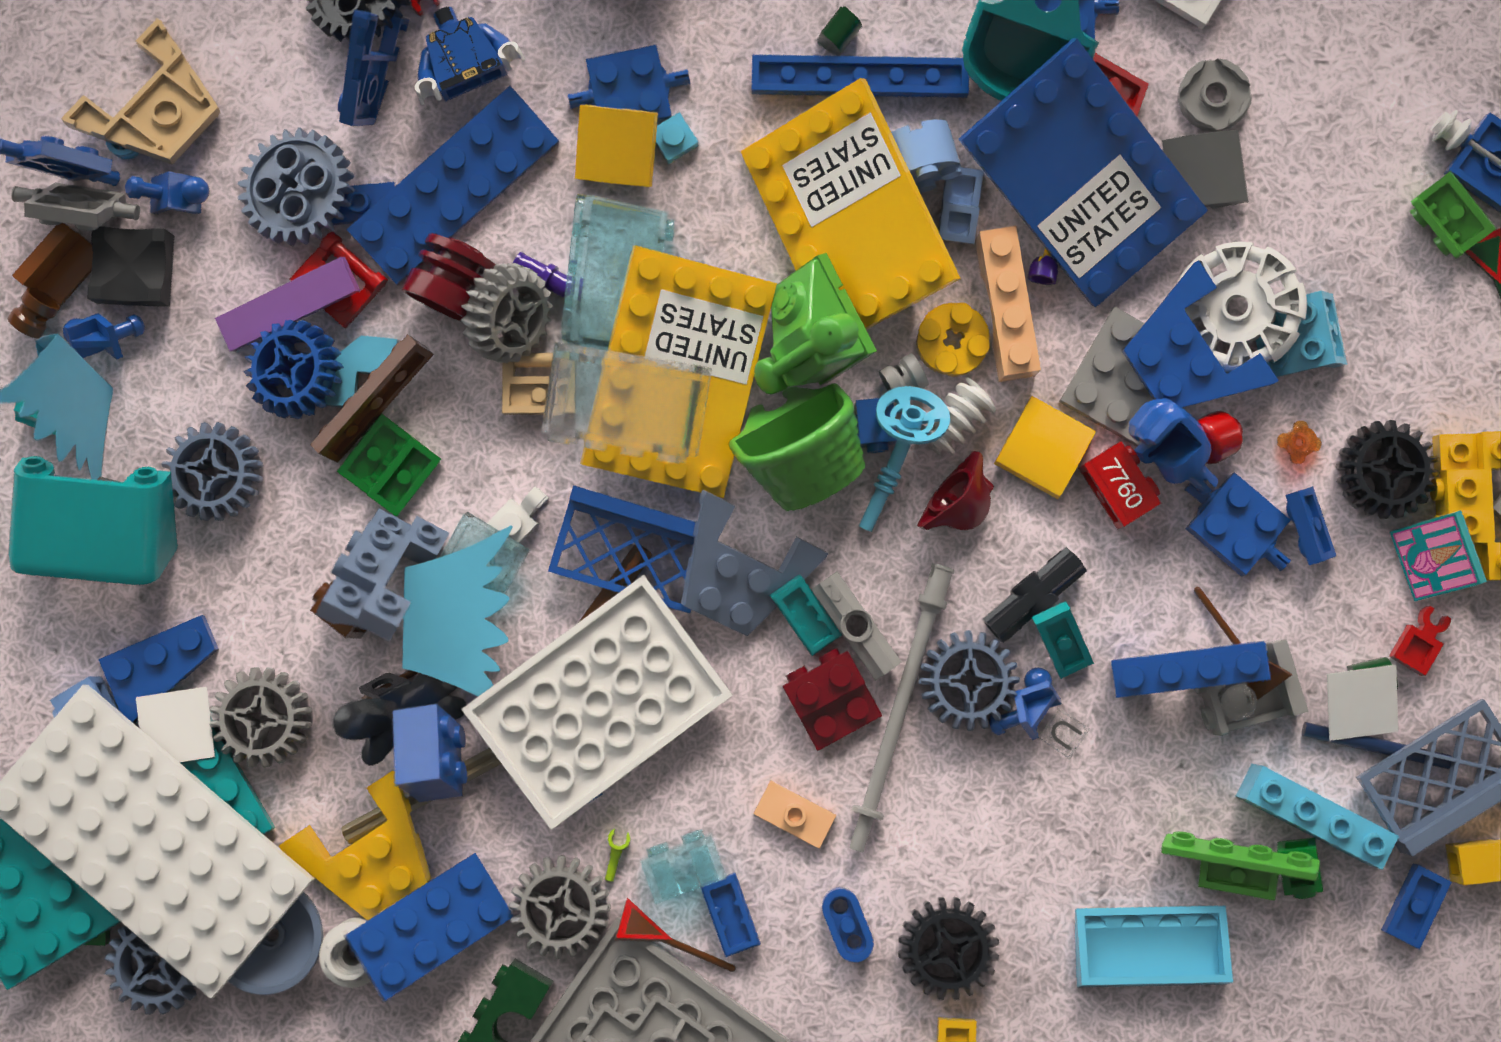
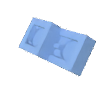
(961, 206)

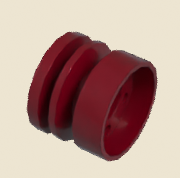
(449, 276)

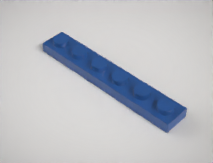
(883, 74)

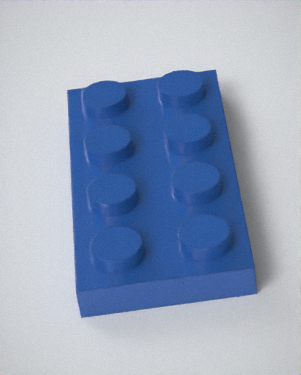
(428, 927)

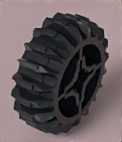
(1385, 484)
(963, 977)

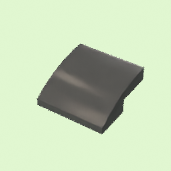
(1211, 166)

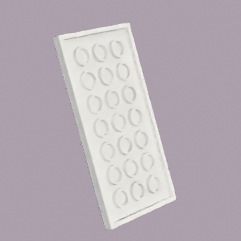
(149, 841)

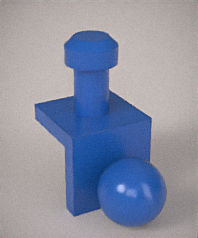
(170, 192)
(97, 334)
(1031, 704)

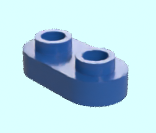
(846, 924)

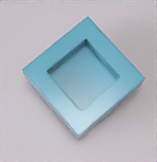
(675, 138)

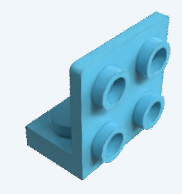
(1318, 341)

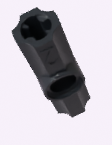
(1034, 594)

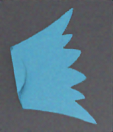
(68, 399)
(448, 613)

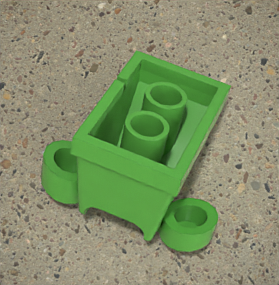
(812, 329)

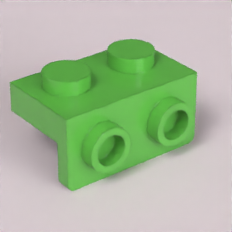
(1451, 216)

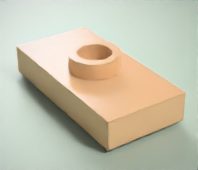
(794, 814)

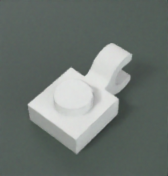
(519, 515)

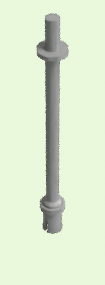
(931, 604)

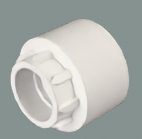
(335, 958)

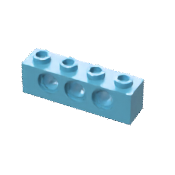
(1317, 816)

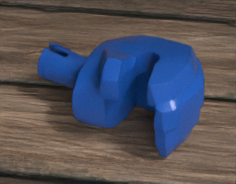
(1173, 442)

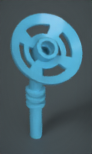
(910, 433)

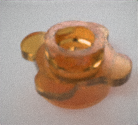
(1310, 442)

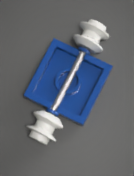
(1479, 160)

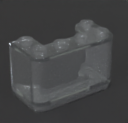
(625, 402)

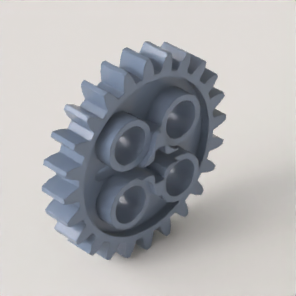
(319, 202)

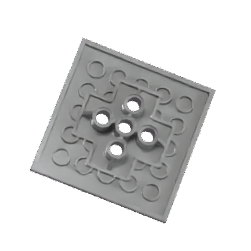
(647, 996)

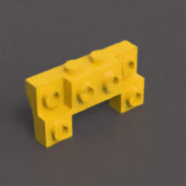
(1466, 486)

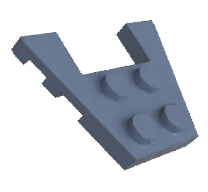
(730, 583)

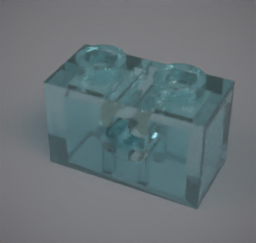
(670, 883)

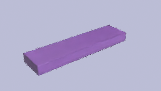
(288, 302)

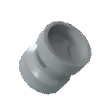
(904, 374)

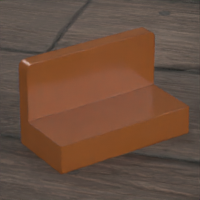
(57, 263)

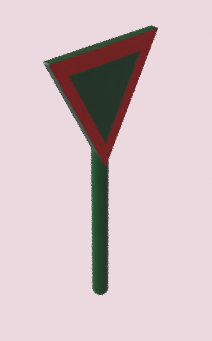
(1488, 256)

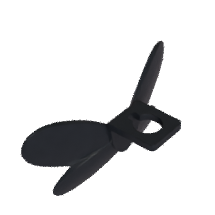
(373, 716)

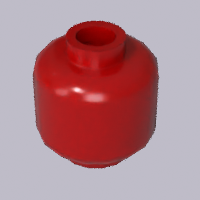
(1223, 434)

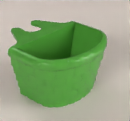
(803, 446)

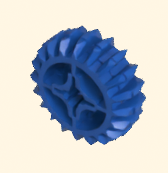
(307, 375)

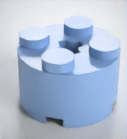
(929, 153)

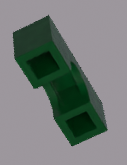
(518, 991)

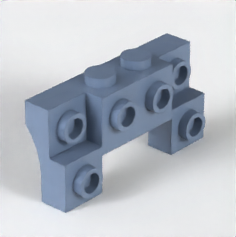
(359, 589)

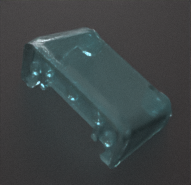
(599, 261)

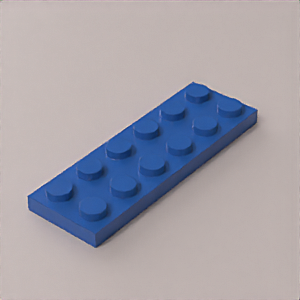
(453, 183)

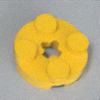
(947, 359)

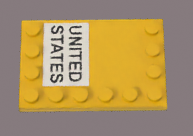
(847, 192)
(696, 318)

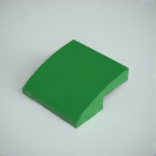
(388, 465)

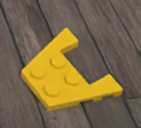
(376, 867)

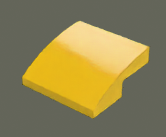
(616, 145)
(1044, 447)

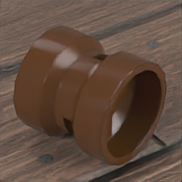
(33, 312)

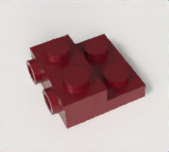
(831, 698)

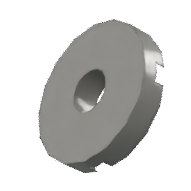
(1210, 115)

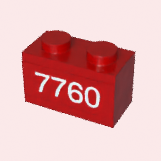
(1120, 484)

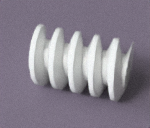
(962, 411)

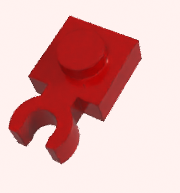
(1418, 646)

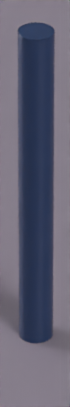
(1370, 744)

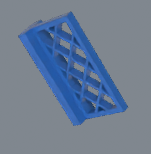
(631, 516)

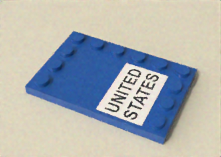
(1083, 173)

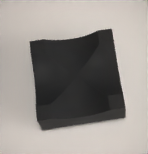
(131, 267)

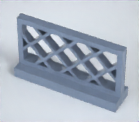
(1455, 809)

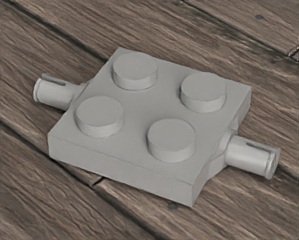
(74, 205)

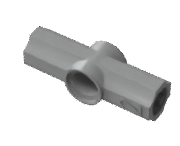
(871, 645)

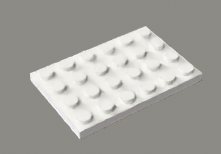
(597, 702)

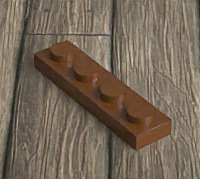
(371, 399)

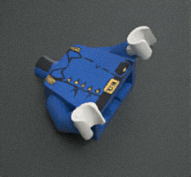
(462, 57)

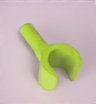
(615, 854)

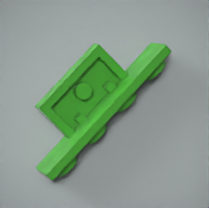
(1237, 868)

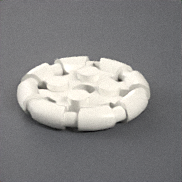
(1261, 300)

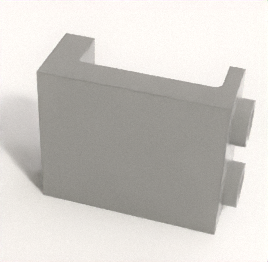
(1279, 702)

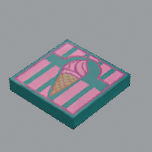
(1438, 556)

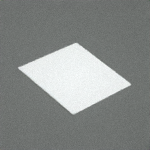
(1362, 702)
(178, 723)

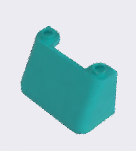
(91, 525)

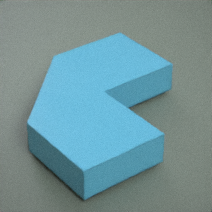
(358, 357)

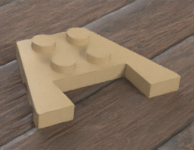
(162, 115)

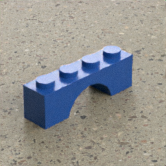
(1191, 669)

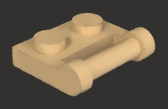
(525, 393)

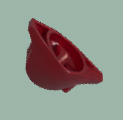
(961, 498)

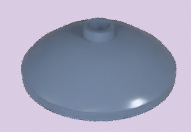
(289, 958)

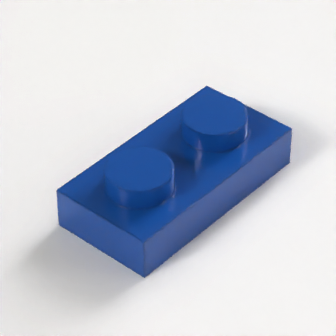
(1313, 534)
(1416, 906)

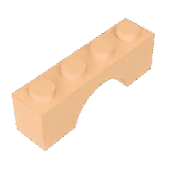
(1009, 303)

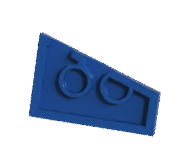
(157, 663)

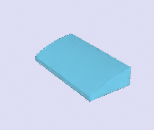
(1152, 946)

